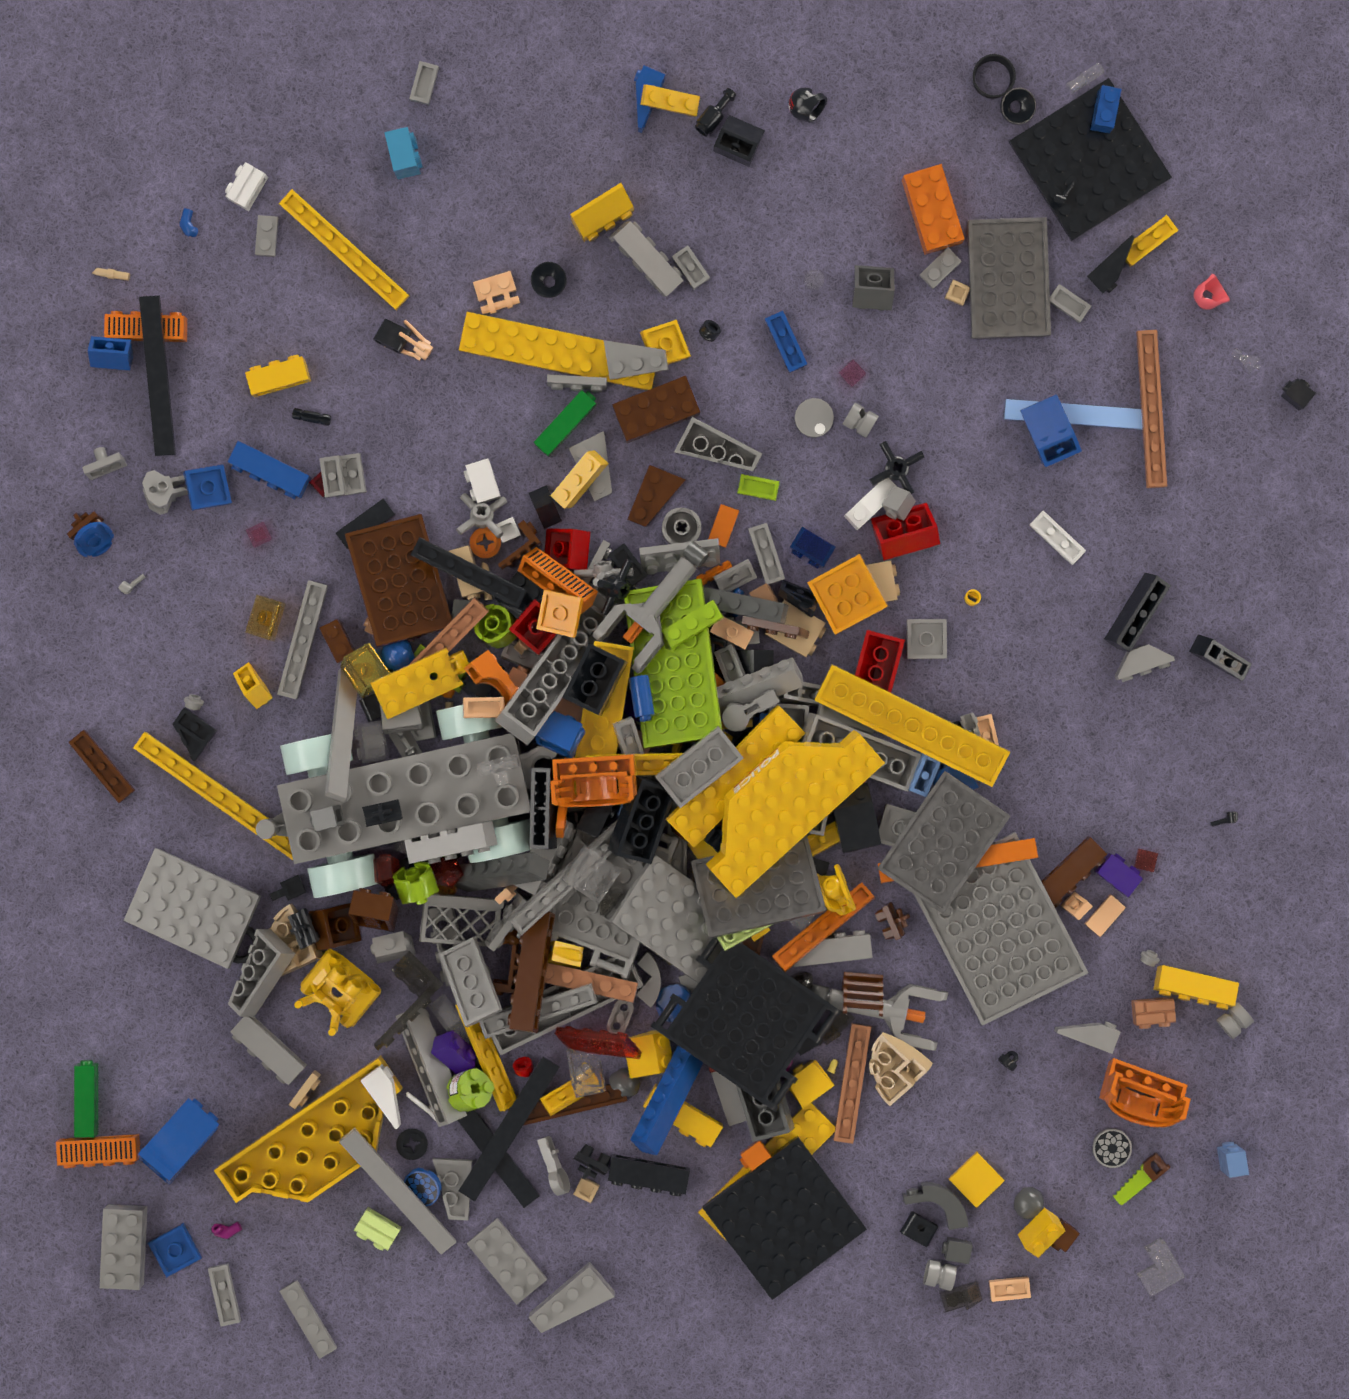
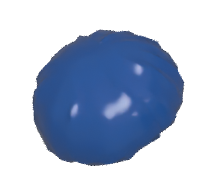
(397, 655)

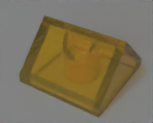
(265, 618)
(363, 668)

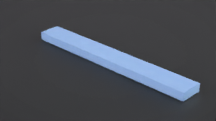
(1084, 414)

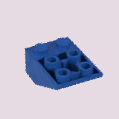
(1050, 430)

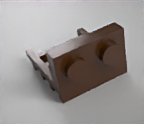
(529, 530)
(508, 985)
(862, 987)

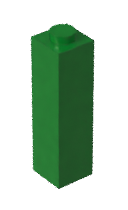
(565, 423)
(86, 1099)

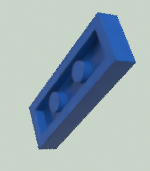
(786, 341)

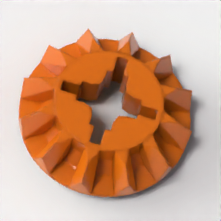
(479, 550)

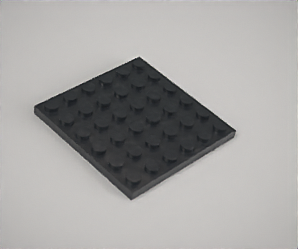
(1104, 167)
(784, 1218)

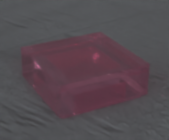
(852, 373)
(259, 534)

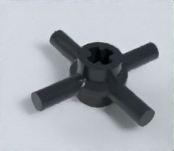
(895, 475)
(616, 586)

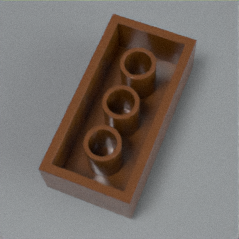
(656, 409)
(373, 910)

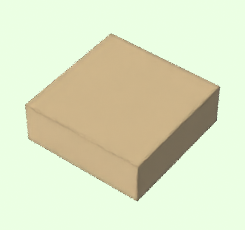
(957, 292)
(586, 1189)

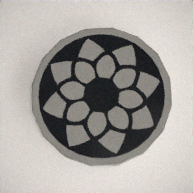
(1111, 1148)

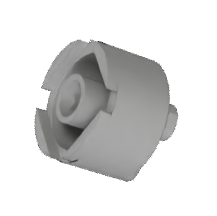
(684, 517)

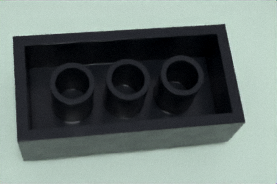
(641, 822)

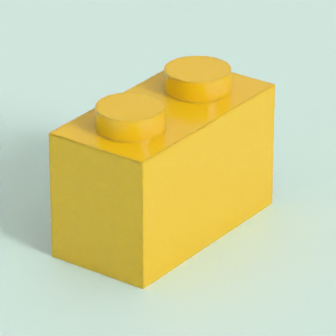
(1041, 1232)

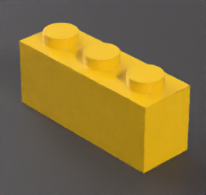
(277, 376)
(579, 479)

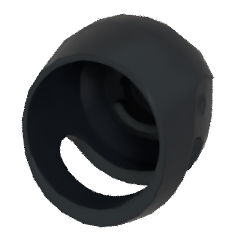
(803, 102)

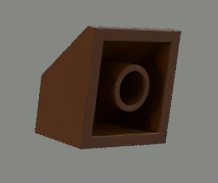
(334, 927)

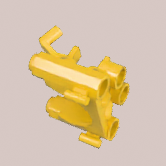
(357, 989)

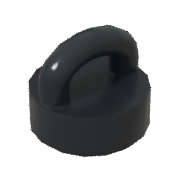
(709, 330)
(1007, 1062)

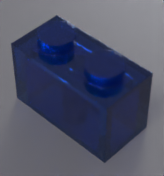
(812, 548)

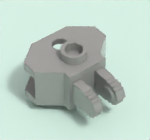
(160, 491)

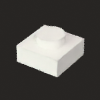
(509, 530)

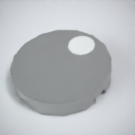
(814, 417)

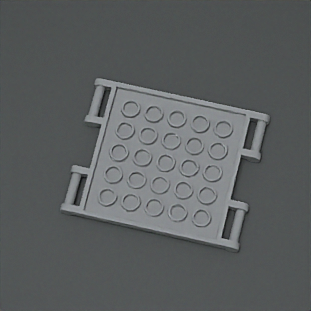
(581, 919)

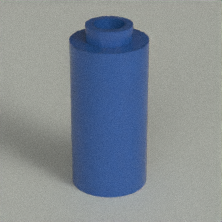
(641, 697)

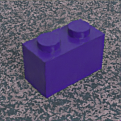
(1119, 875)
(454, 1052)

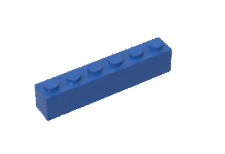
(666, 1101)

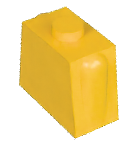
(566, 954)
(811, 1082)

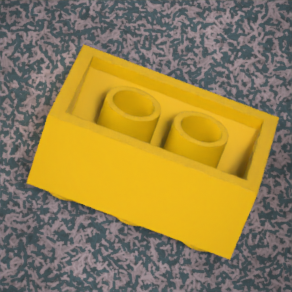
(602, 213)

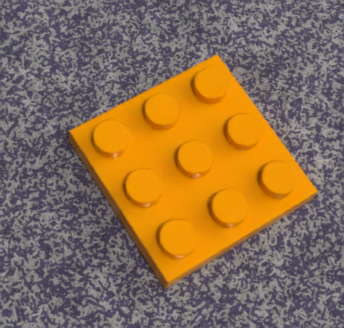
(847, 594)

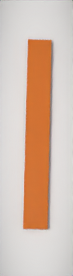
(998, 854)

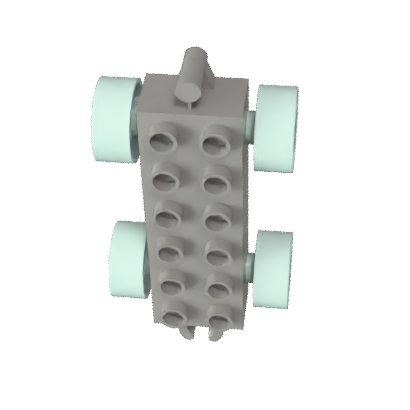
(434, 792)

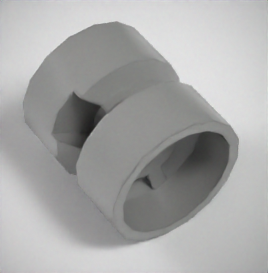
(860, 420)
(1235, 1020)
(940, 1275)

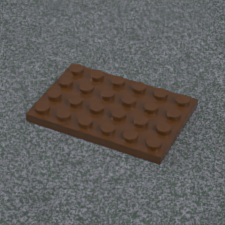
(397, 589)

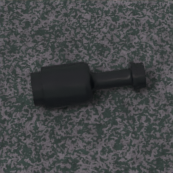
(713, 114)

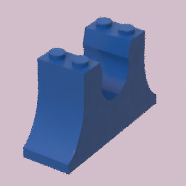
(179, 1140)

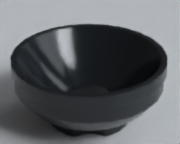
(1027, 106)
(548, 269)

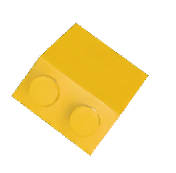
(654, 1057)

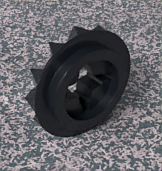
(407, 1151)

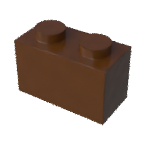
(337, 640)

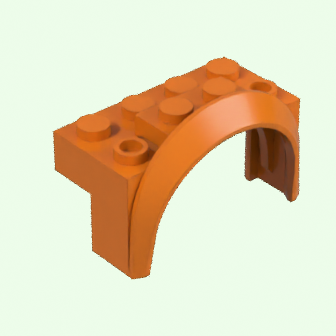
(595, 781)
(1138, 1107)

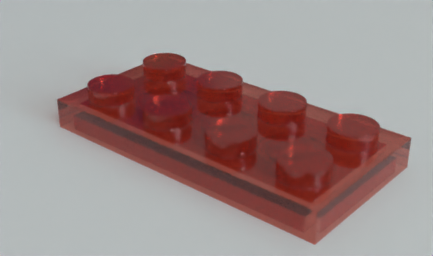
(598, 1042)

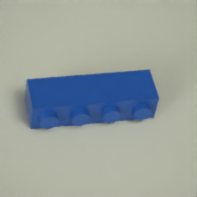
(269, 469)

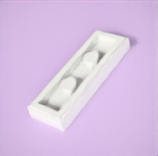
(1057, 537)

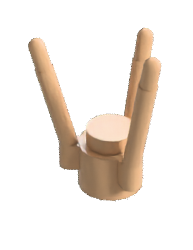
(422, 348)

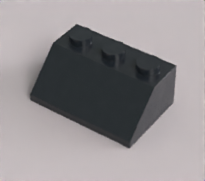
(595, 679)

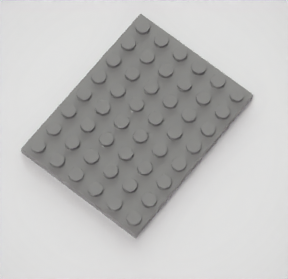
(1005, 938)

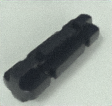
(311, 416)

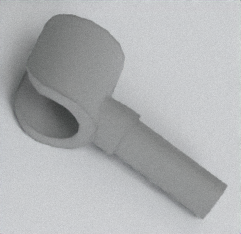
(126, 588)

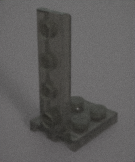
(419, 982)

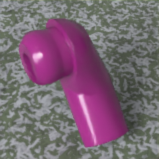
(226, 1231)

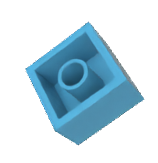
(402, 152)

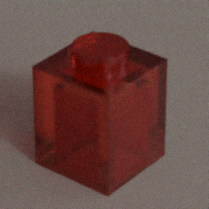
(385, 868)
(447, 872)

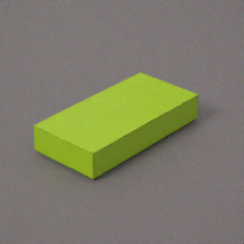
(758, 487)

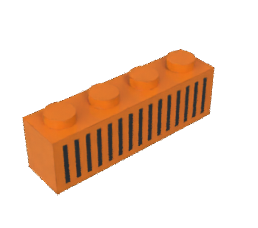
(130, 327)
(554, 577)
(97, 1150)

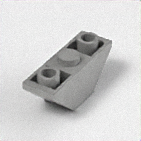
(1141, 661)

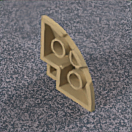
(281, 928)
(896, 1067)

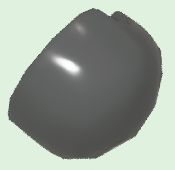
(622, 1081)
(1028, 1203)

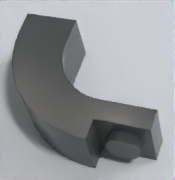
(939, 1194)

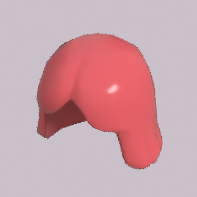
(1212, 285)

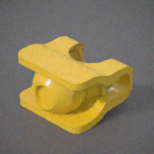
(836, 892)

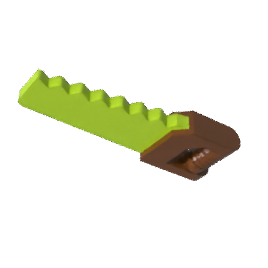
(1141, 1178)

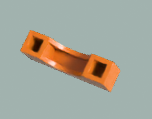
(488, 671)

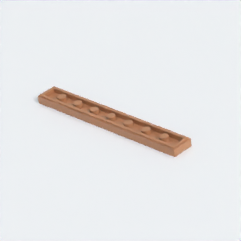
(1151, 409)

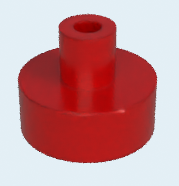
(523, 1066)

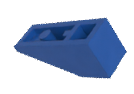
(650, 77)

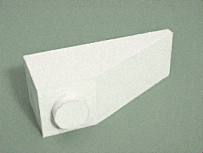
(869, 504)
(382, 1089)

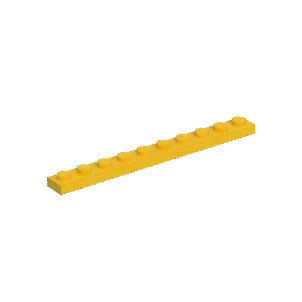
(207, 788)

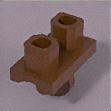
(83, 520)
(896, 920)

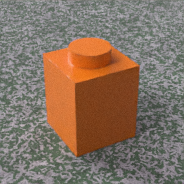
(754, 1155)

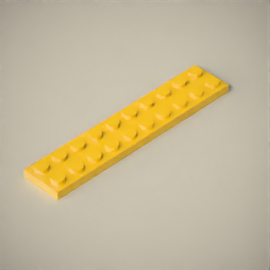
(541, 348)
(912, 725)

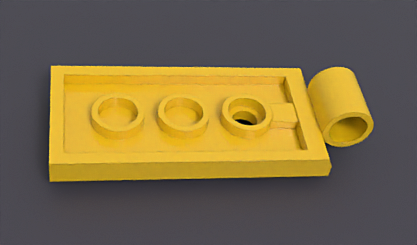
(413, 685)

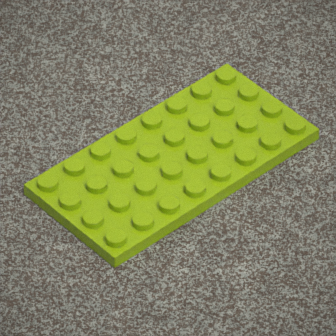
(679, 677)

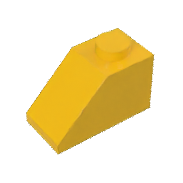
(252, 686)

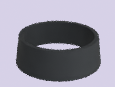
(997, 58)

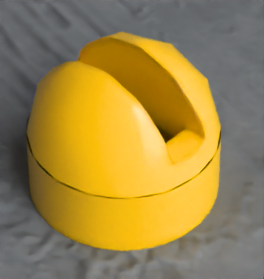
(974, 594)

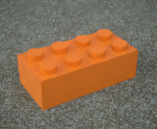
(933, 209)

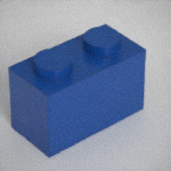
(1105, 109)
(110, 353)

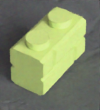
(377, 1229)

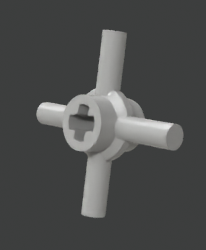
(481, 515)
(601, 571)

